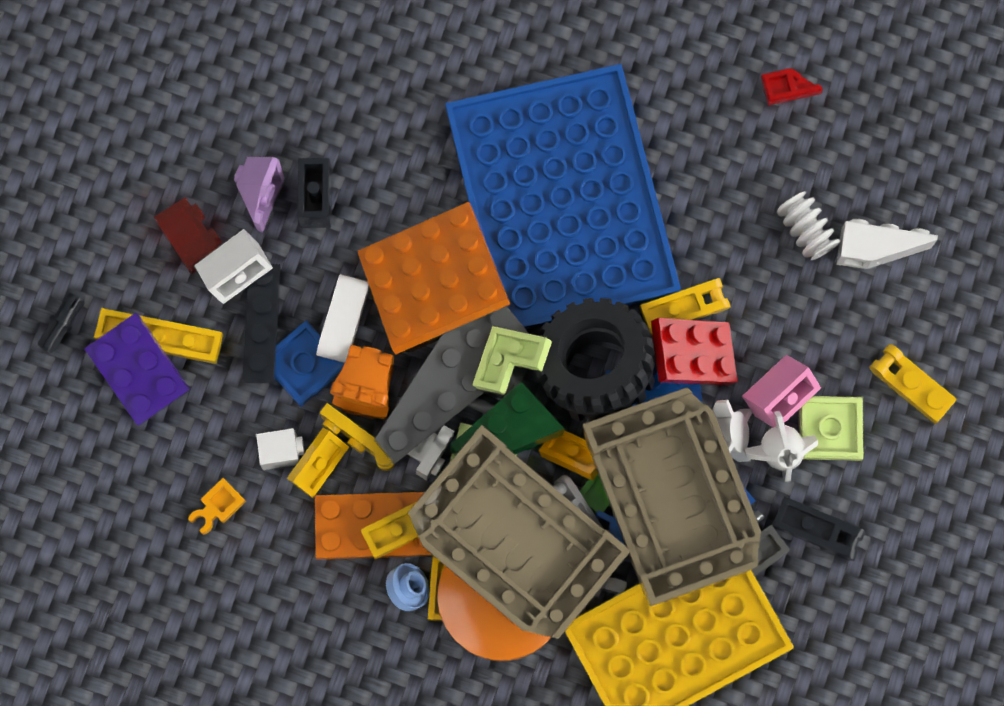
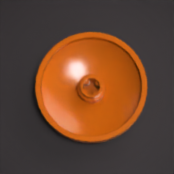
(479, 625)

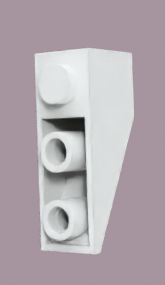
(873, 245)

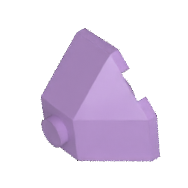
(259, 187)

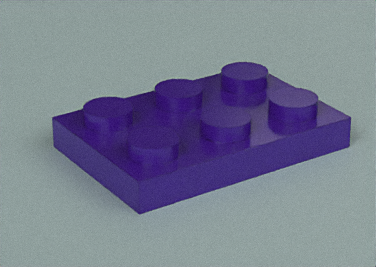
(137, 369)

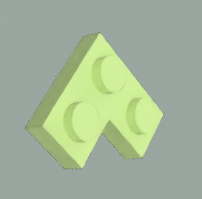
(503, 352)

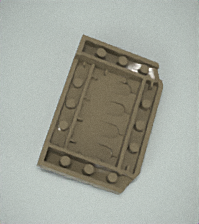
(674, 494)
(514, 537)

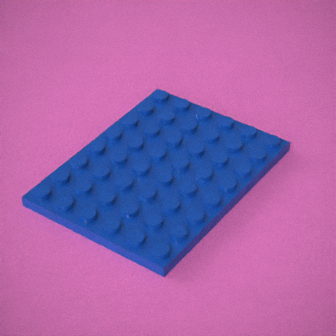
(564, 193)

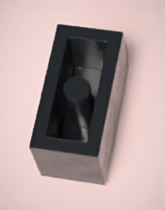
(314, 192)

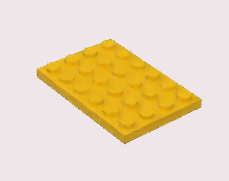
(679, 646)

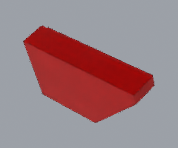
(787, 86)

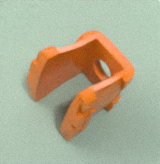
(364, 383)

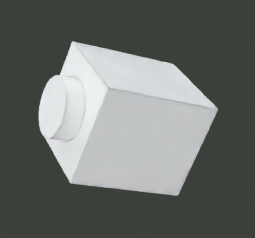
(279, 448)

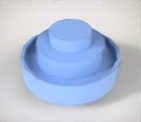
(407, 587)

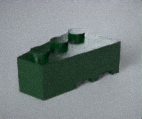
(517, 422)

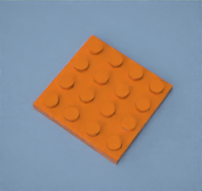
(433, 278)

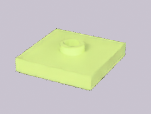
(837, 426)

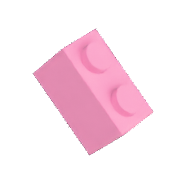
(781, 389)

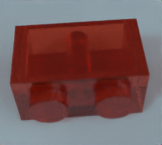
(186, 233)

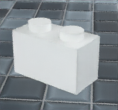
(233, 266)

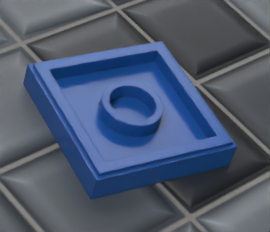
(300, 368)

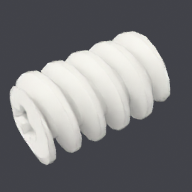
(807, 226)

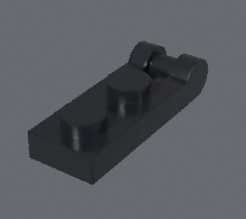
(817, 528)

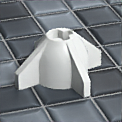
(734, 428)
(782, 447)

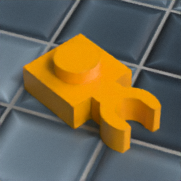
(220, 502)

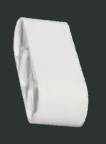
(343, 318)

